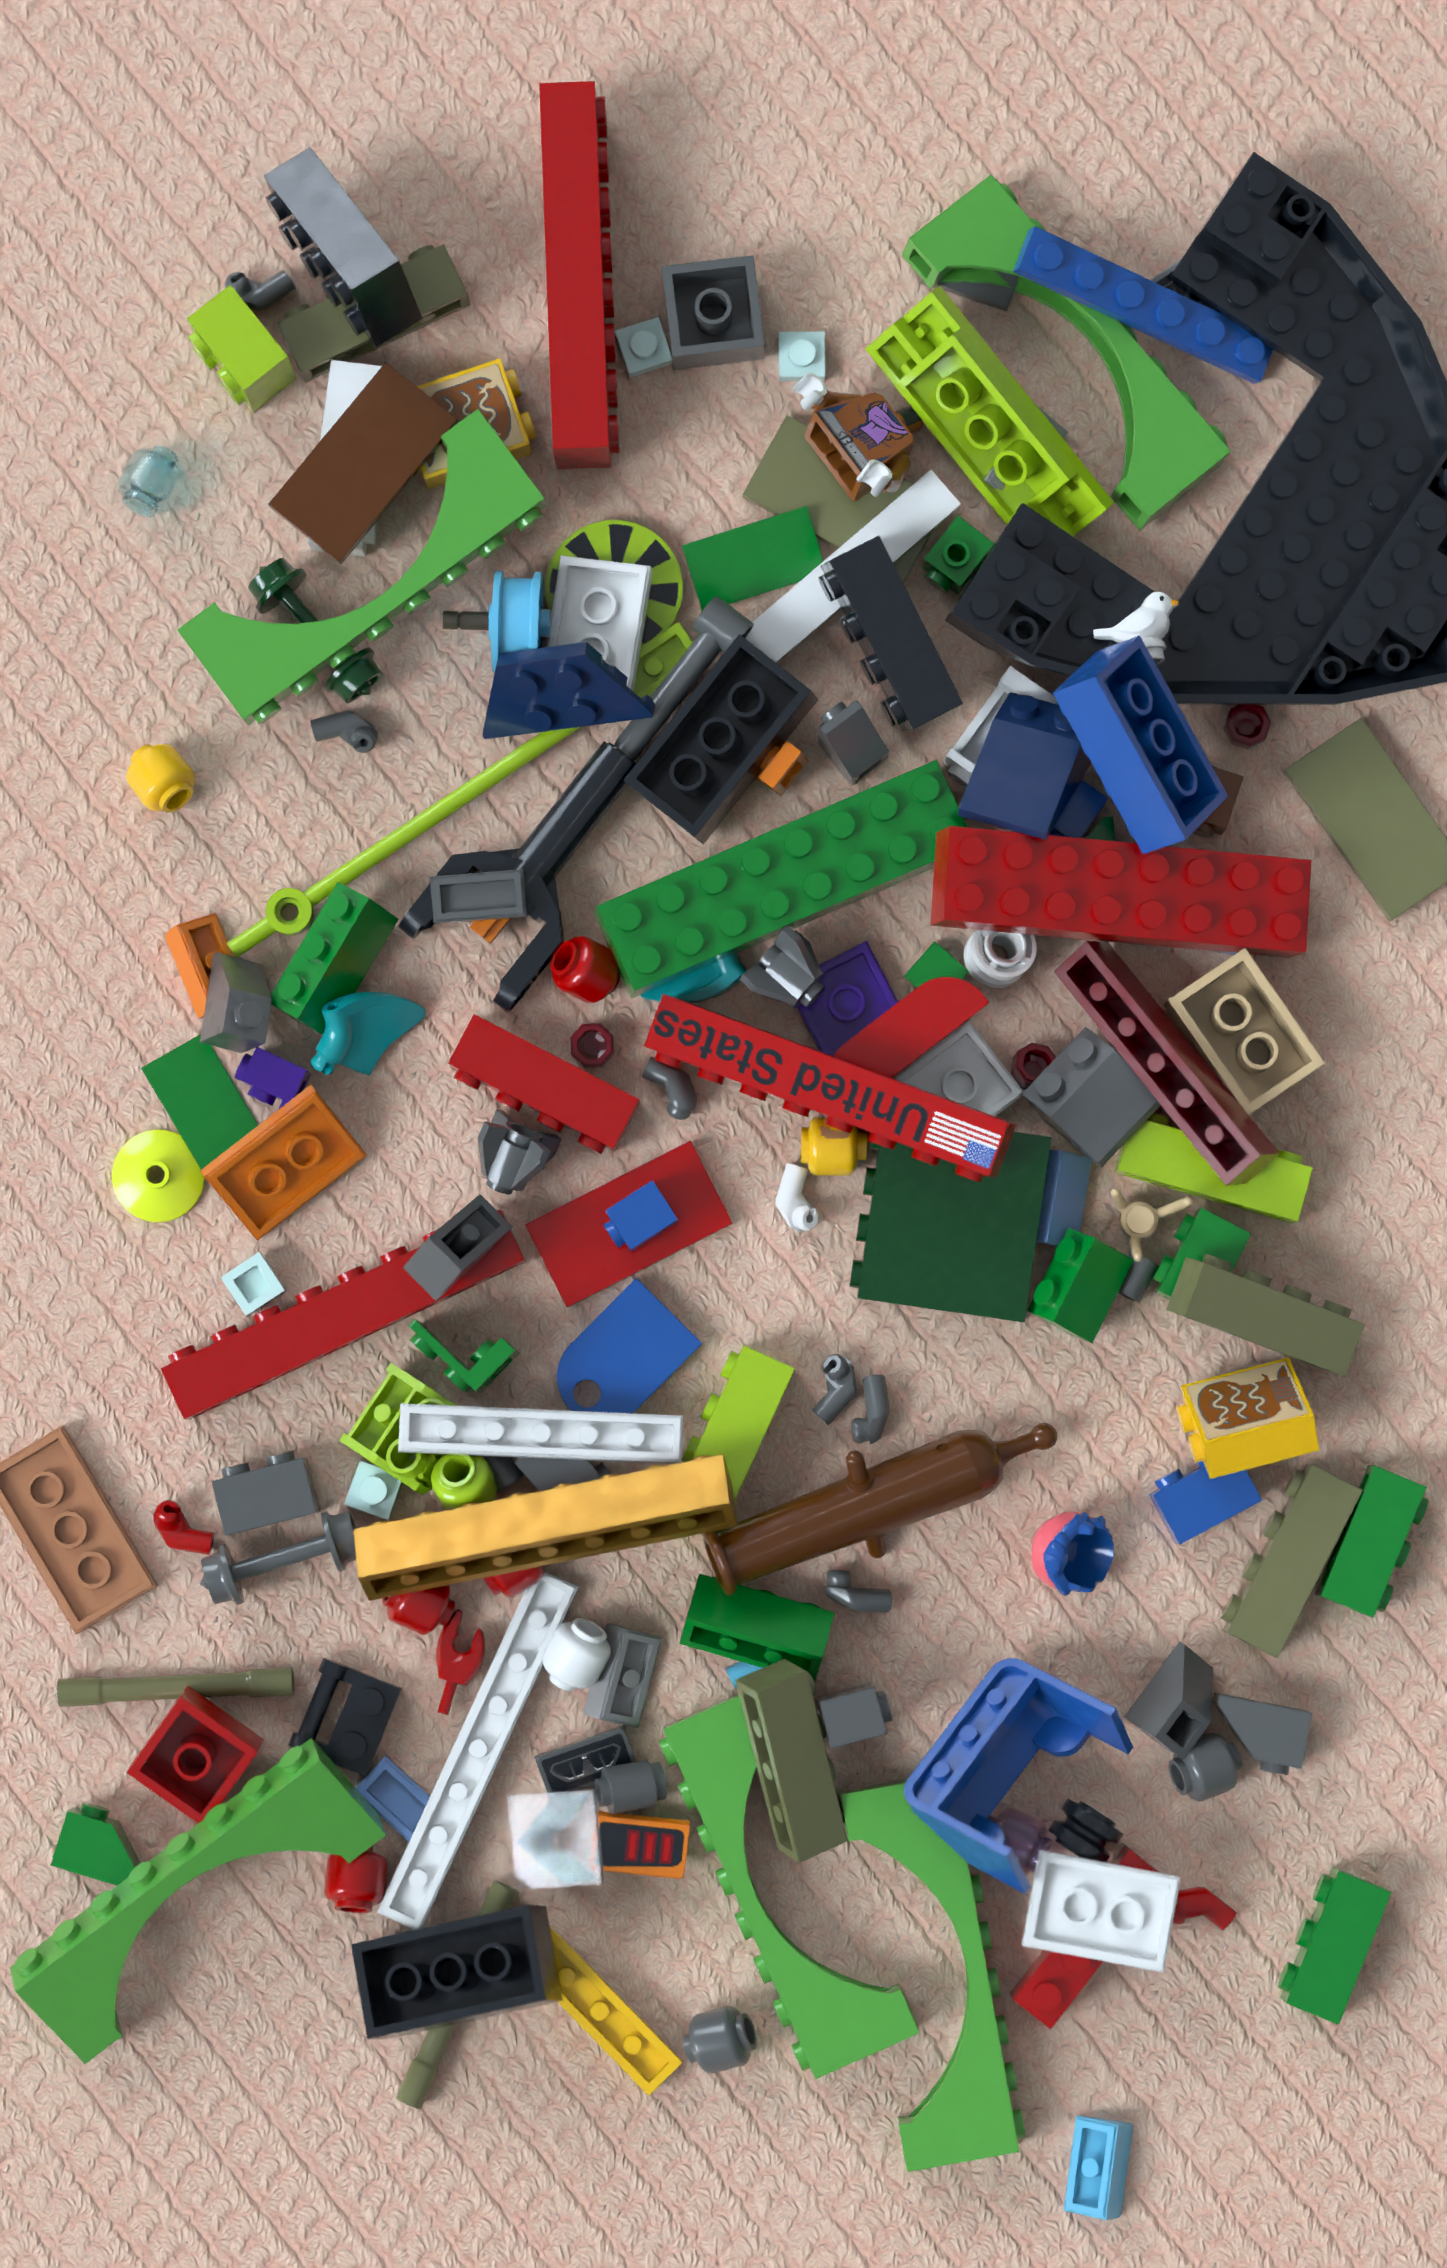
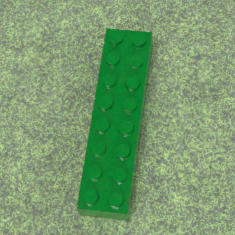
(778, 879)

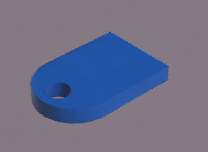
(626, 1352)

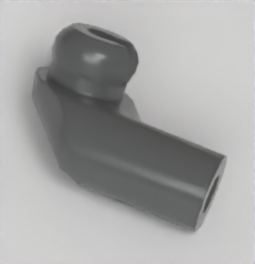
(258, 294)
(347, 726)
(877, 1411)
(853, 1598)

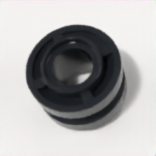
(1085, 1831)

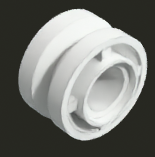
(993, 970)

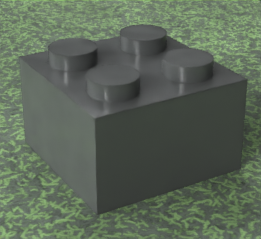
(713, 312)

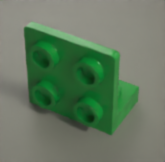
(489, 1359)

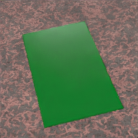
(754, 557)
(200, 1099)

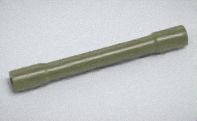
(98, 1690)
(426, 2063)

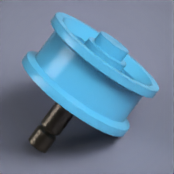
(514, 616)

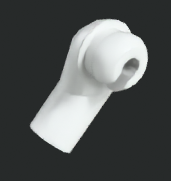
(792, 1202)

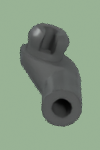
(677, 1086)
(840, 1387)

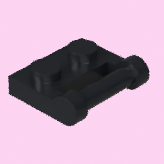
(360, 1721)

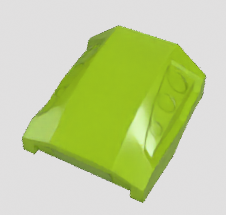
(377, 1430)

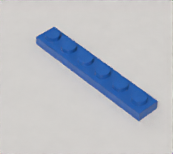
(1141, 304)

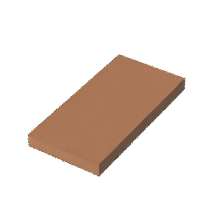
(71, 1530)

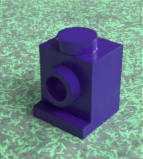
(271, 1077)

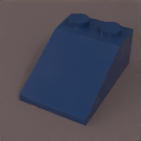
(1025, 768)

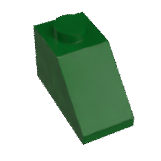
(94, 1846)

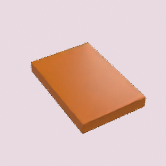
(283, 1162)

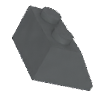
(1091, 1097)

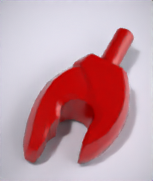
(454, 1665)

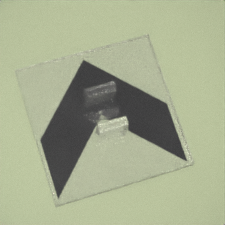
(555, 1839)

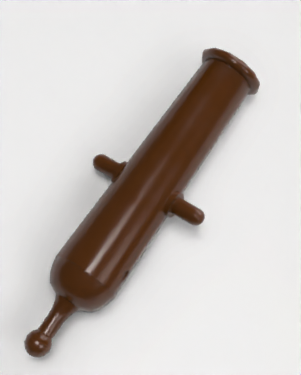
(867, 1504)

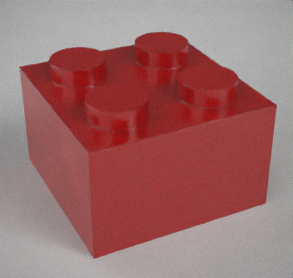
(195, 1755)

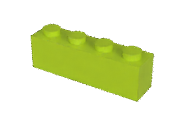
(1171, 1161)
(742, 1411)

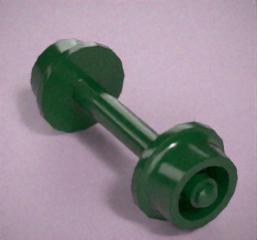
(276, 586)

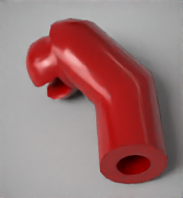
(177, 1532)
(1199, 1902)

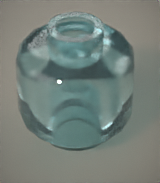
(151, 481)

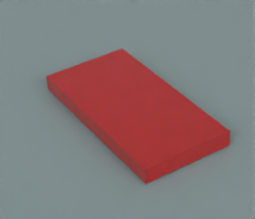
(583, 1254)

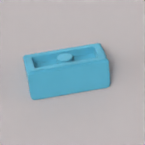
(1098, 2167)

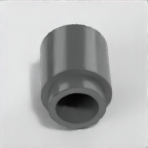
(631, 1786)

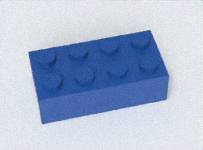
(1140, 745)

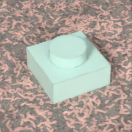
(644, 347)
(801, 354)
(253, 1284)
(373, 1490)

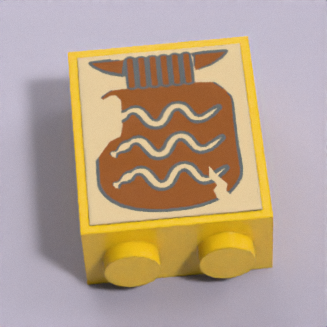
(493, 393)
(1247, 1418)

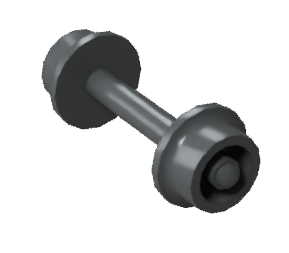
(224, 1576)

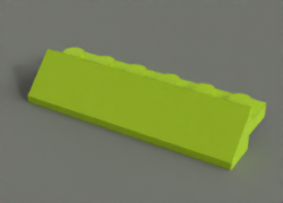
(985, 416)

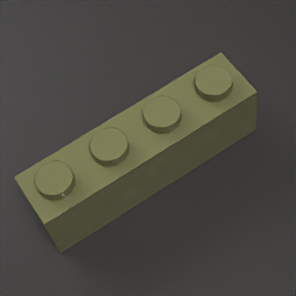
(323, 334)
(1266, 1316)
(1291, 1560)
(792, 1759)

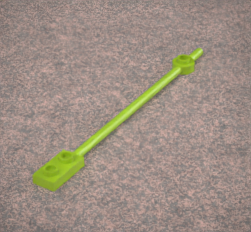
(654, 664)

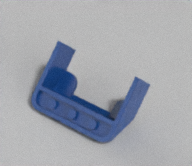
(989, 1747)

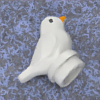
(1148, 621)

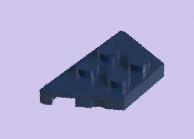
(559, 691)

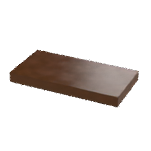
(363, 463)

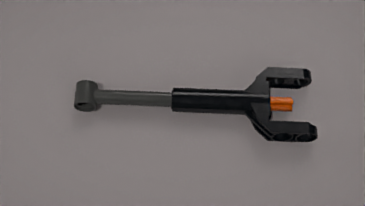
(579, 811)

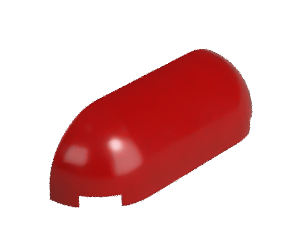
(913, 1025)

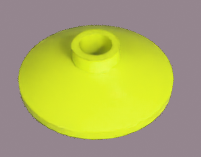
(170, 1197)

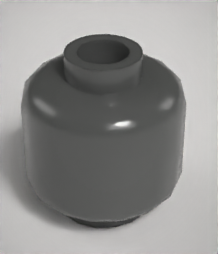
(1207, 1769)
(720, 2039)

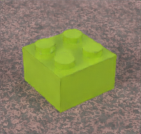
(241, 347)

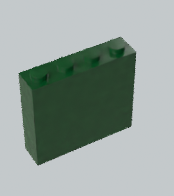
(950, 1238)

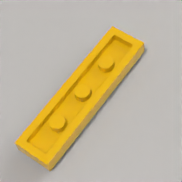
(611, 2020)

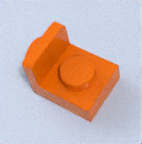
(782, 767)

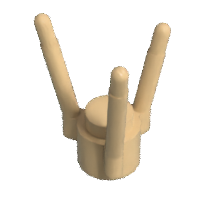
(1141, 1219)

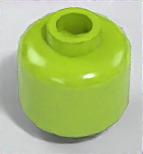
(463, 1480)

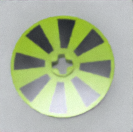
(630, 544)

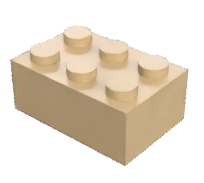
(1244, 1031)

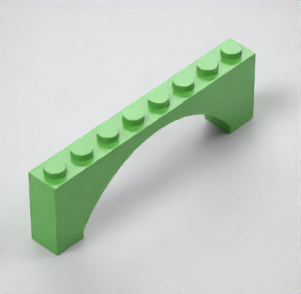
(1165, 436)
(481, 504)
(292, 1806)
(830, 2013)
(970, 2105)

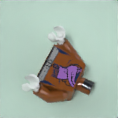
(859, 437)

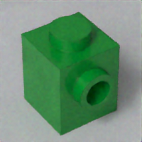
(956, 557)

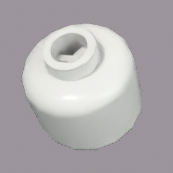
(576, 1654)

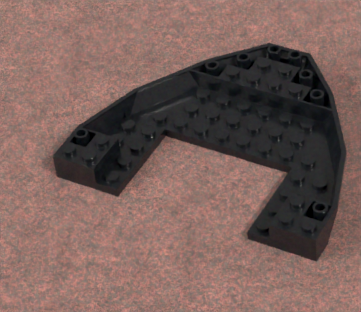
(1340, 547)

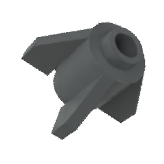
(787, 971)
(513, 1152)

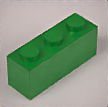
(333, 956)
(1373, 1542)
(756, 1626)
(1333, 1944)

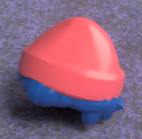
(1072, 1552)

